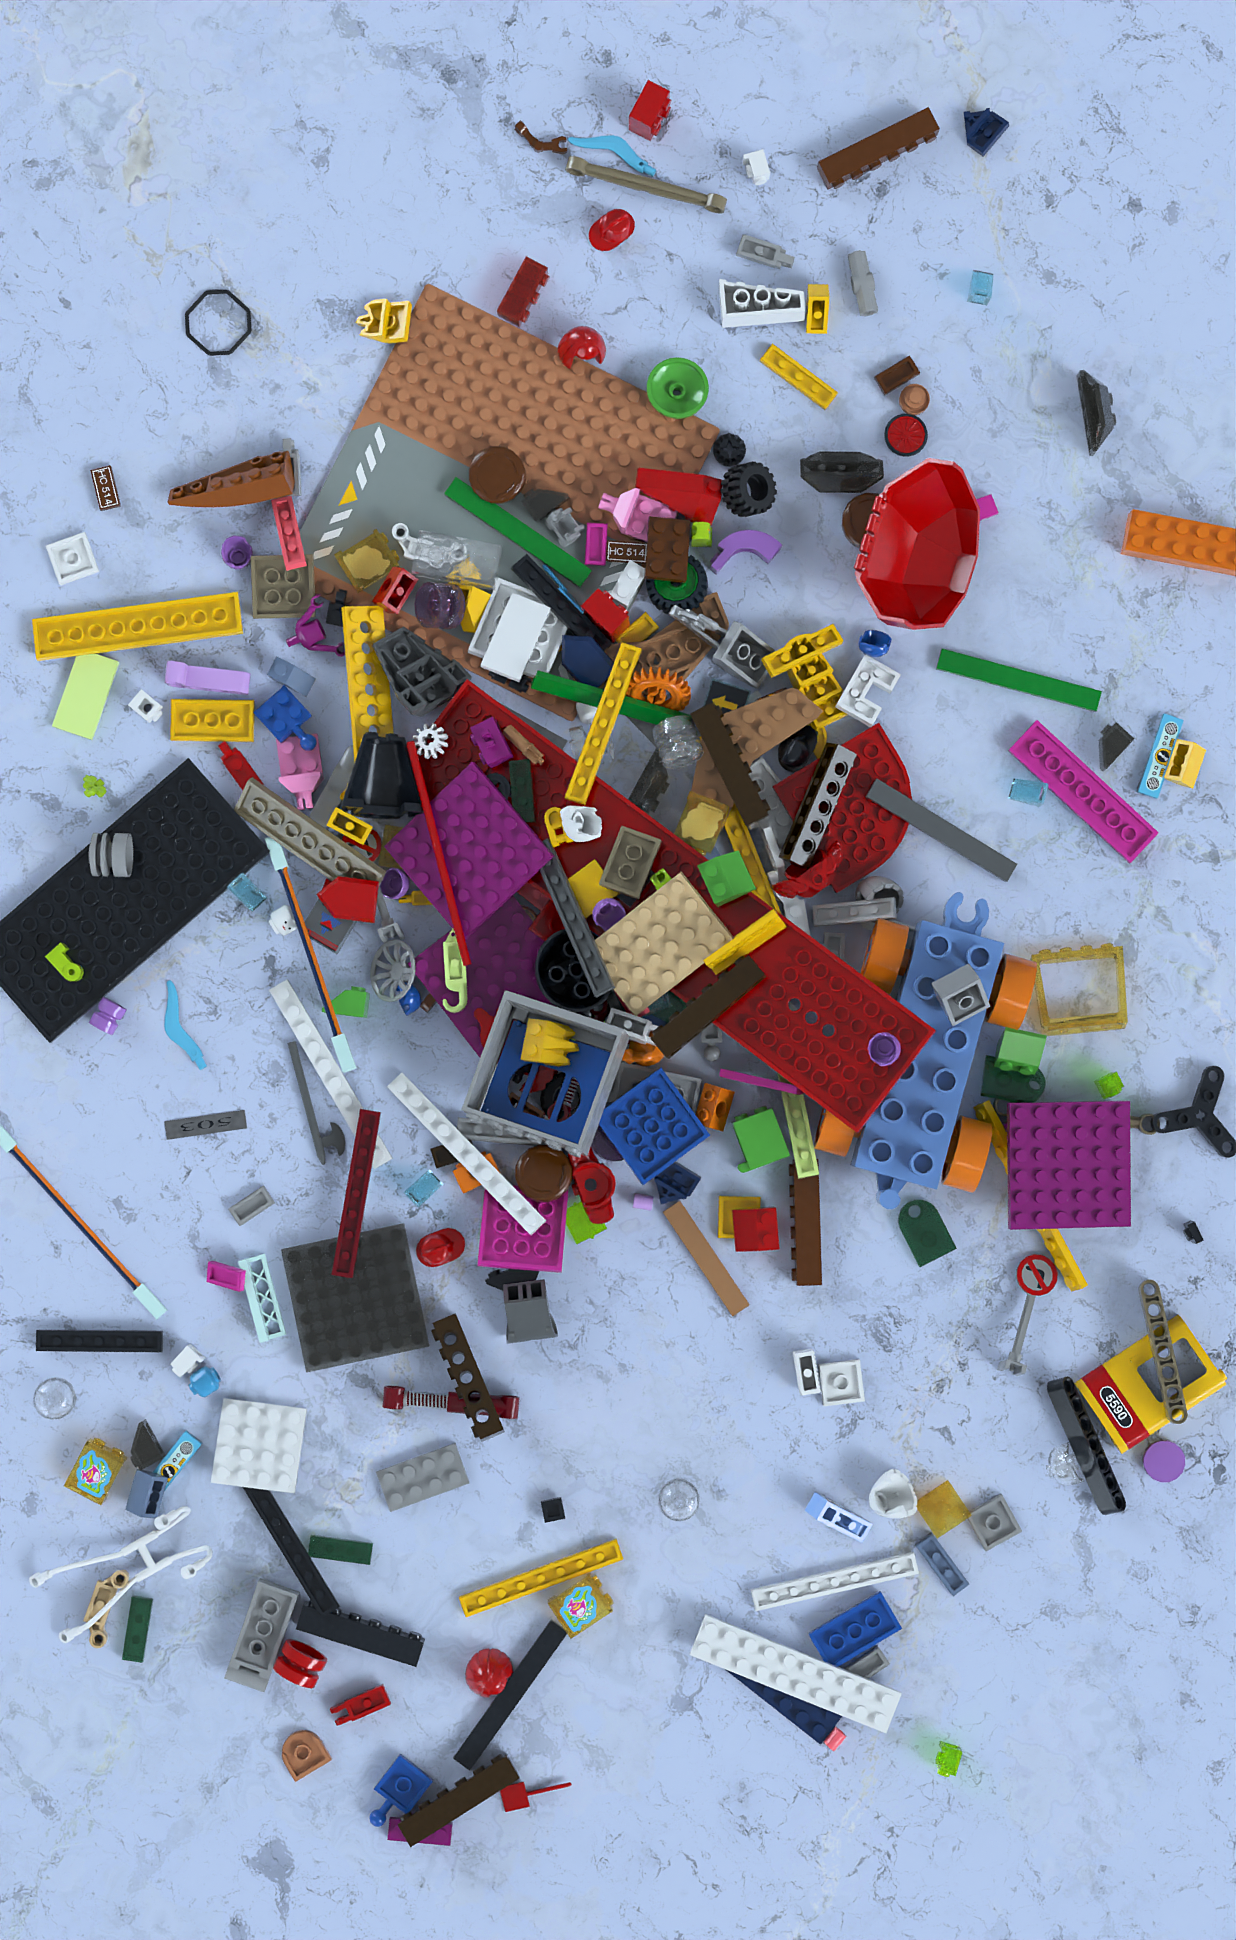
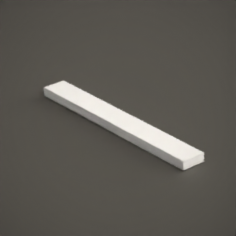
(834, 1581)

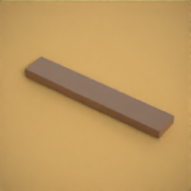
(706, 1258)

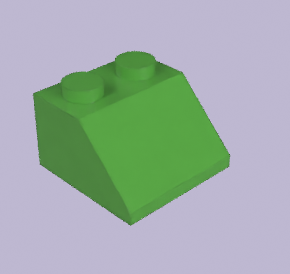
(726, 877)
(351, 1003)
(1019, 1051)

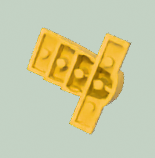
(811, 671)

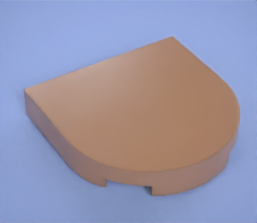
(304, 1753)

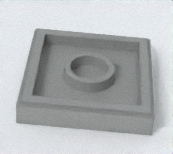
(993, 1522)

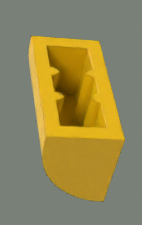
(1185, 763)

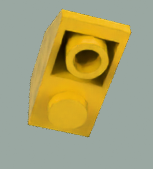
(475, 605)

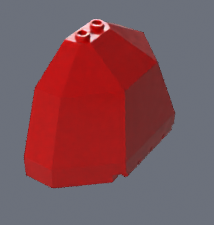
(920, 546)

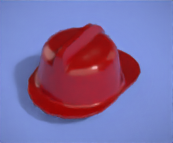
(611, 230)
(440, 1247)

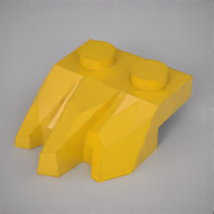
(386, 321)
(548, 1043)

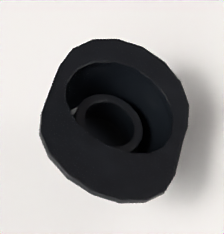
(797, 749)

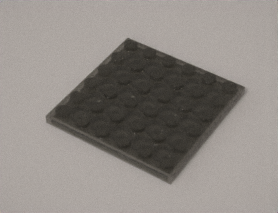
(356, 1316)

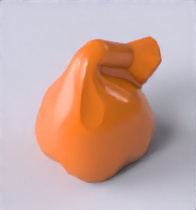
(642, 1054)

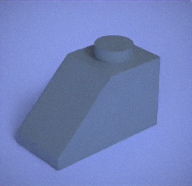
(291, 676)

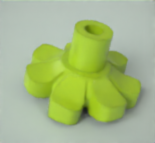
(93, 786)

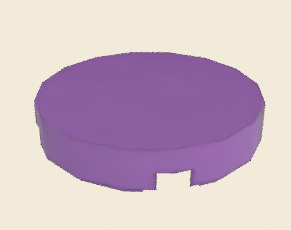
(1163, 1461)

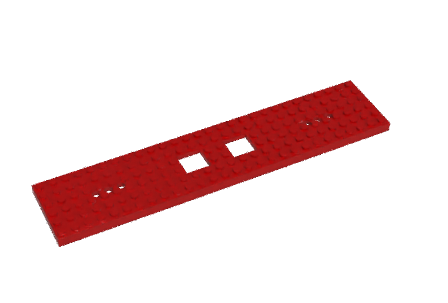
(828, 1069)

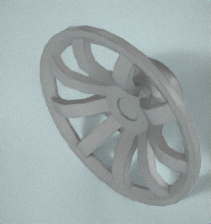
(398, 971)

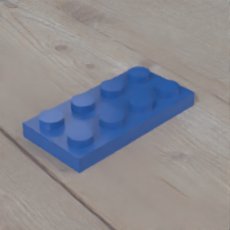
(855, 1630)

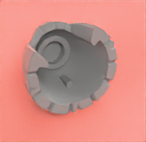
(879, 887)

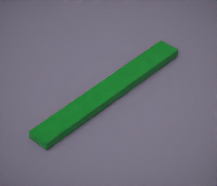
(518, 533)
(1018, 680)
(592, 695)

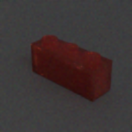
(523, 292)

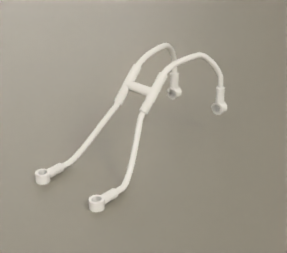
(162, 1523)

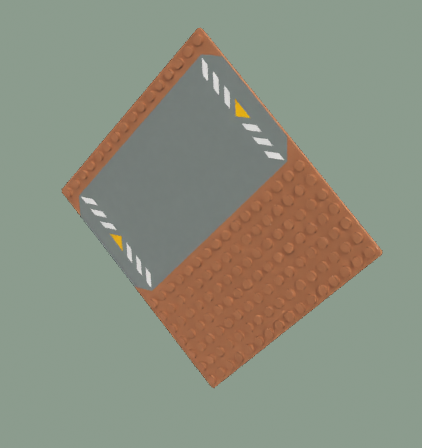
(475, 386)

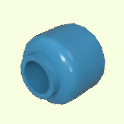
(204, 1381)

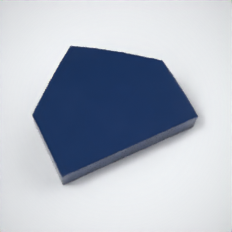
(983, 129)
(676, 1183)

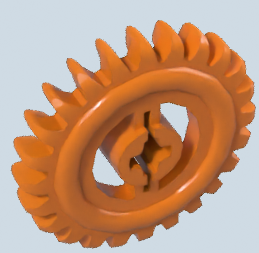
(657, 685)

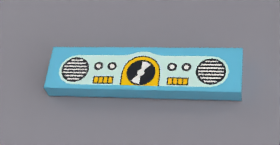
(1160, 756)
(178, 1457)

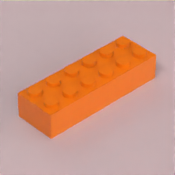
(1180, 542)

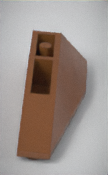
(239, 485)

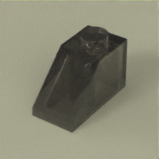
(543, 502)
(1112, 744)
(145, 1447)

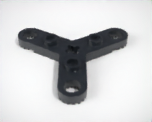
(1205, 1101)

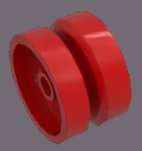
(300, 1663)

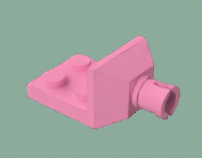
(633, 511)
(300, 769)

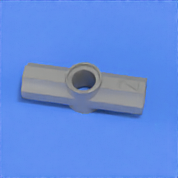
(862, 283)

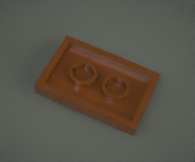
(667, 549)

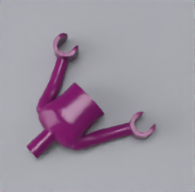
(312, 632)

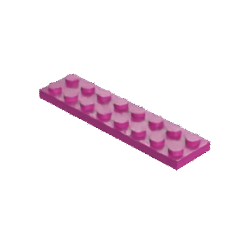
(1083, 791)

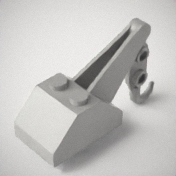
(739, 651)

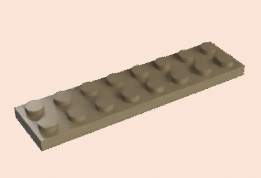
(303, 835)

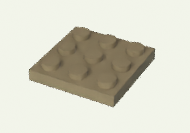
(278, 591)

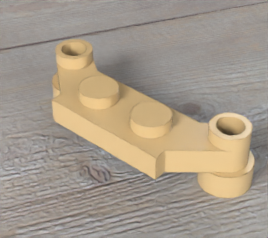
(102, 1594)

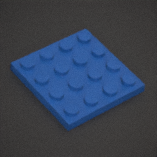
(652, 1126)

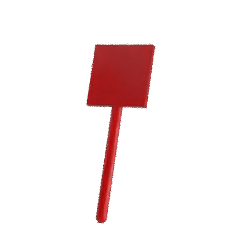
(516, 1797)

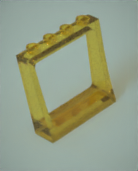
(1087, 1023)

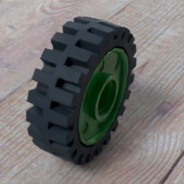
(686, 595)

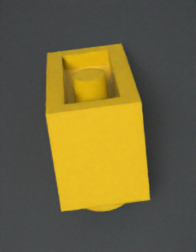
(817, 308)
(349, 825)

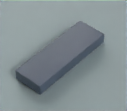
(942, 1564)

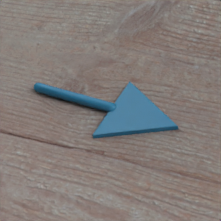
(562, 588)

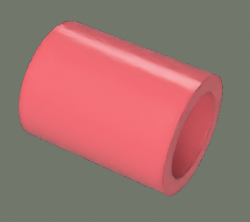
(834, 1739)

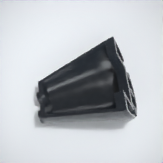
(382, 780)

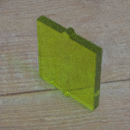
(580, 1225)

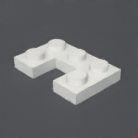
(867, 673)

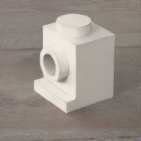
(757, 167)
(139, 703)
(187, 1360)

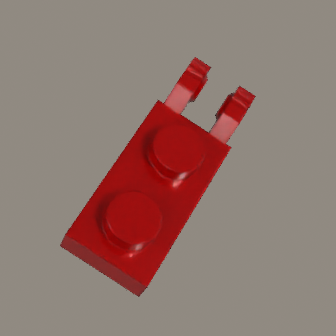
(362, 1704)

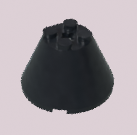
(562, 975)

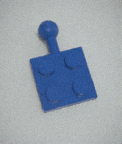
(285, 715)
(402, 1787)

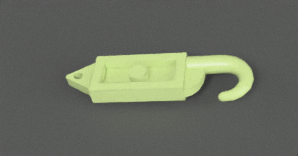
(454, 973)

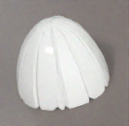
(893, 1496)

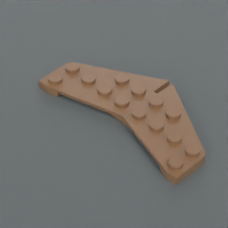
(676, 645)
(757, 730)

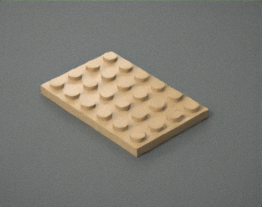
(660, 943)

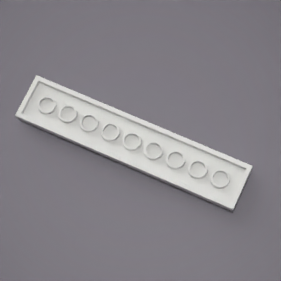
(795, 1673)

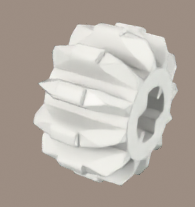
(433, 747)

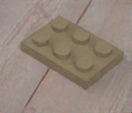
(630, 862)

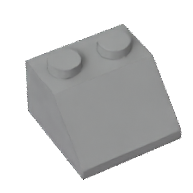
(961, 994)

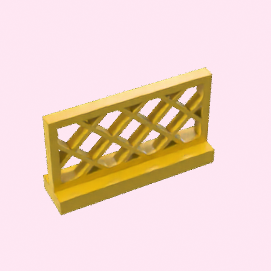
(745, 942)

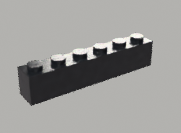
(362, 1634)

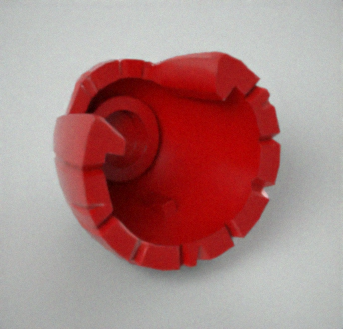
(583, 343)
(488, 1672)

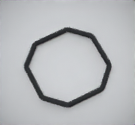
(214, 353)

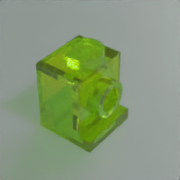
(1109, 1085)
(948, 1759)

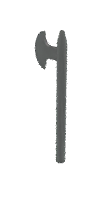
(336, 1137)

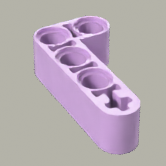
(207, 679)

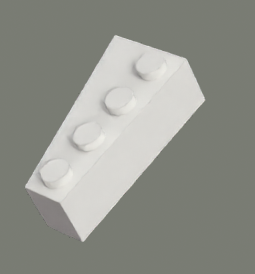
(758, 305)

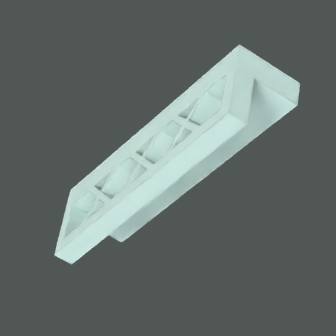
(254, 1300)

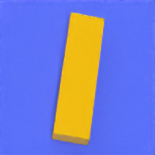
(798, 376)

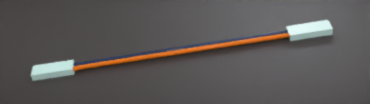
(340, 1042)
(144, 1295)

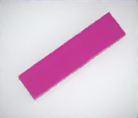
(759, 1081)

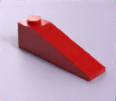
(688, 493)

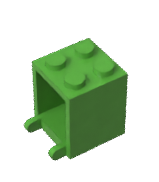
(759, 1138)

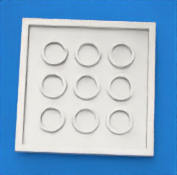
(547, 643)
(259, 1445)

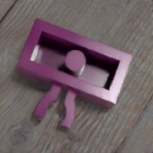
(491, 742)

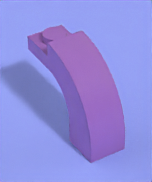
(745, 541)

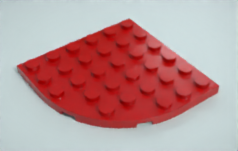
(860, 826)

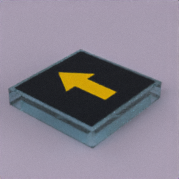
(726, 696)

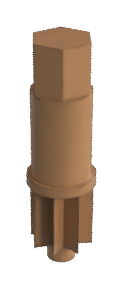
(527, 748)

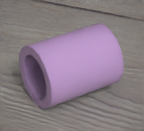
(643, 1201)

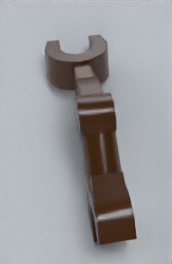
(540, 146)

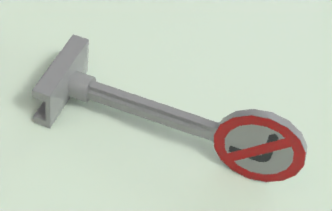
(371, 850)
(1036, 1277)

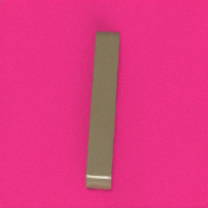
(1169, 1360)

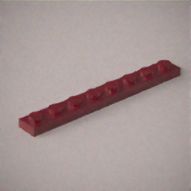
(356, 1193)

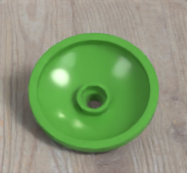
(682, 376)

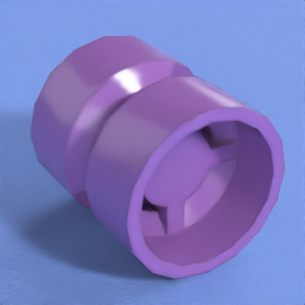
(106, 1018)

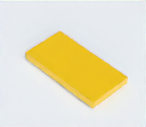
(212, 720)

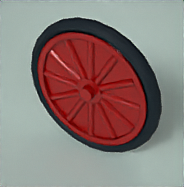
(906, 435)

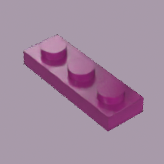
(440, 1837)

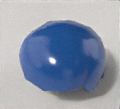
(874, 643)
(411, 1000)

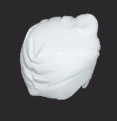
(581, 823)

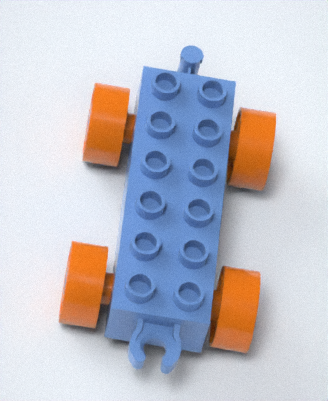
(914, 1127)

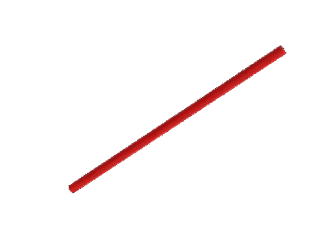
(438, 853)

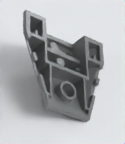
(417, 672)

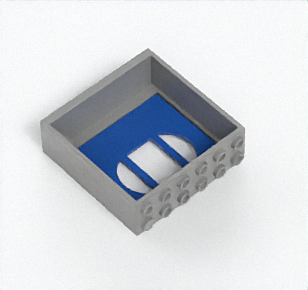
(590, 1066)

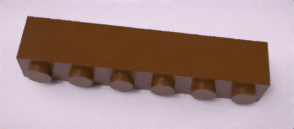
(878, 148)
(806, 1228)

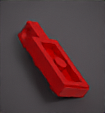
(237, 765)

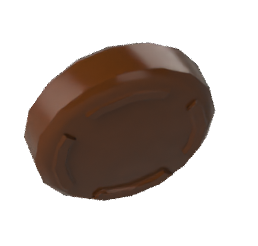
(497, 474)
(856, 517)
(543, 1173)

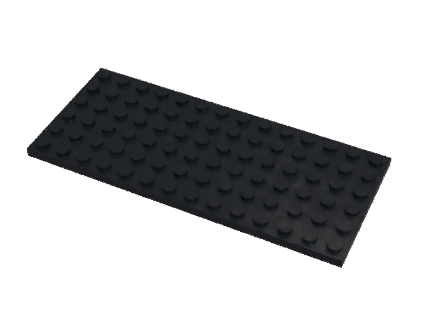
(183, 860)

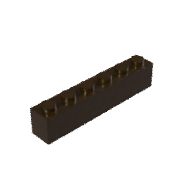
(729, 763)
(707, 1007)
(458, 1800)

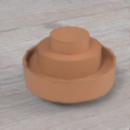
(914, 399)

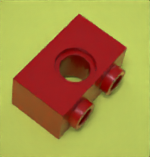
(395, 590)

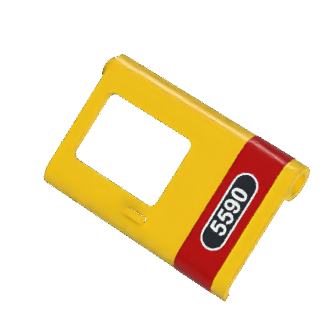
(1125, 1401)

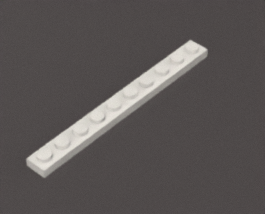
(324, 1062)
(466, 1153)

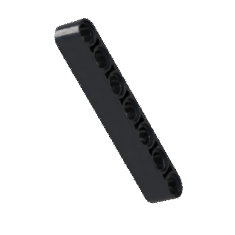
(1086, 1446)

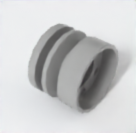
(108, 854)

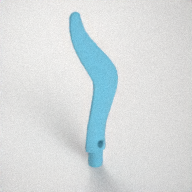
(618, 146)
(176, 1032)

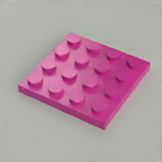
(510, 1246)

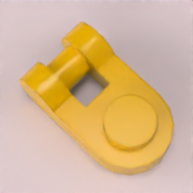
(553, 822)

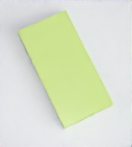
(85, 695)

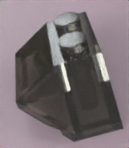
(1096, 410)
(841, 471)
(650, 785)

